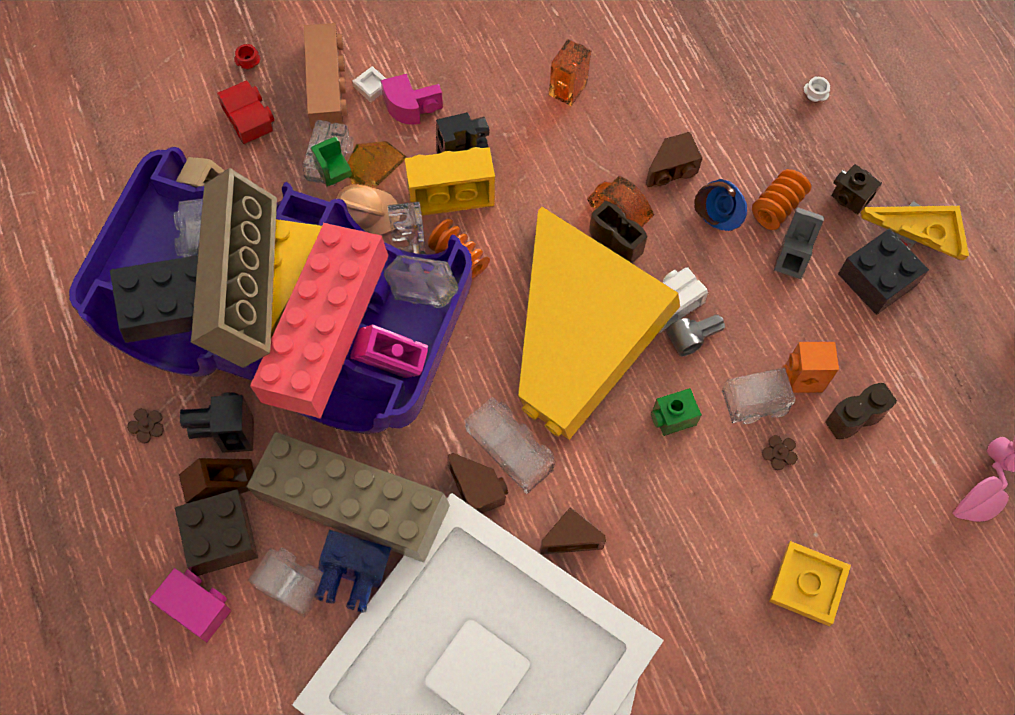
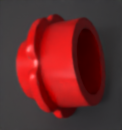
(247, 51)

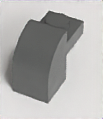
(798, 243)

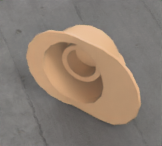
(368, 207)

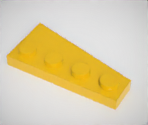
(292, 250)

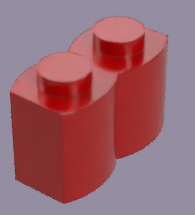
(245, 112)

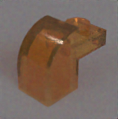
(626, 197)

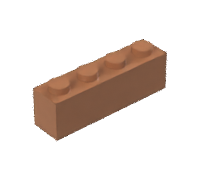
(323, 76)

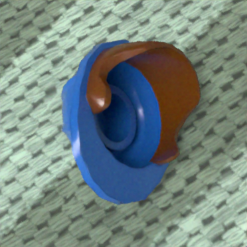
(721, 205)

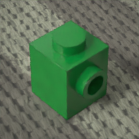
(676, 412)

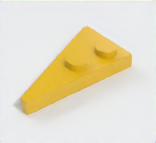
(930, 225)

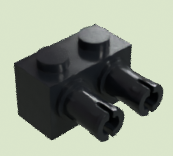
(225, 420)

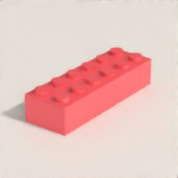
(320, 320)

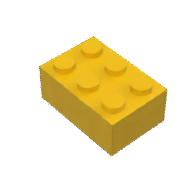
(451, 180)

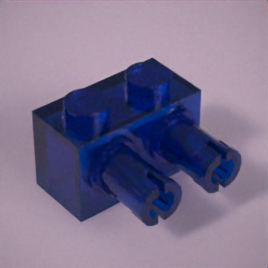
(353, 560)

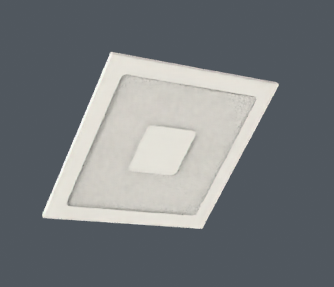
(481, 635)

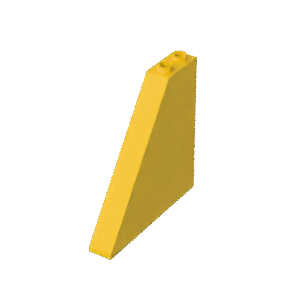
(583, 323)

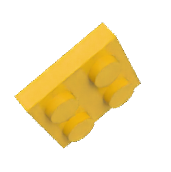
(810, 583)

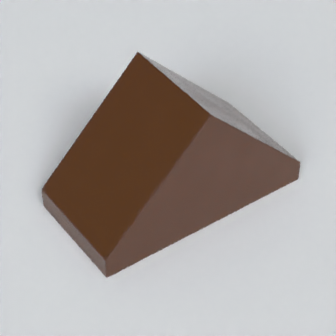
(572, 534)

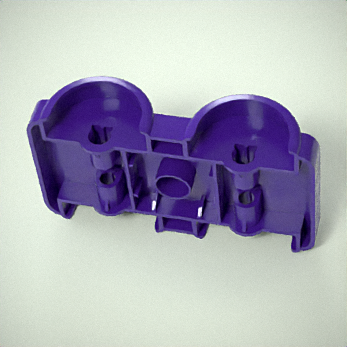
(145, 232)

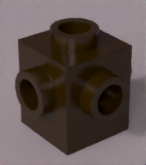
(855, 188)

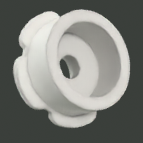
(817, 84)

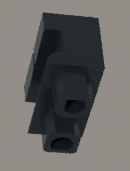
(461, 133)

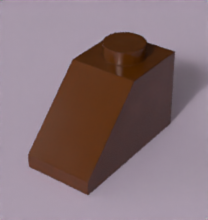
(215, 476)
(477, 483)

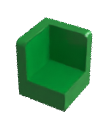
(330, 161)

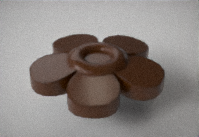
(145, 425)
(780, 452)

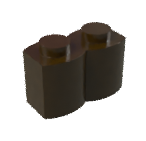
(616, 232)
(860, 411)

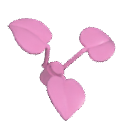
(988, 496)

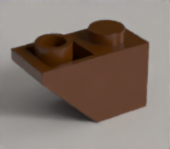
(675, 160)

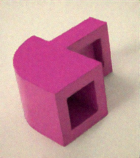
(407, 104)

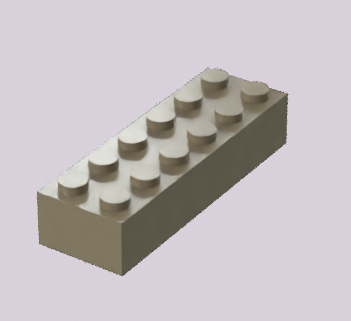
(235, 270)
(349, 496)

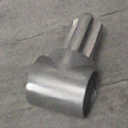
(689, 335)

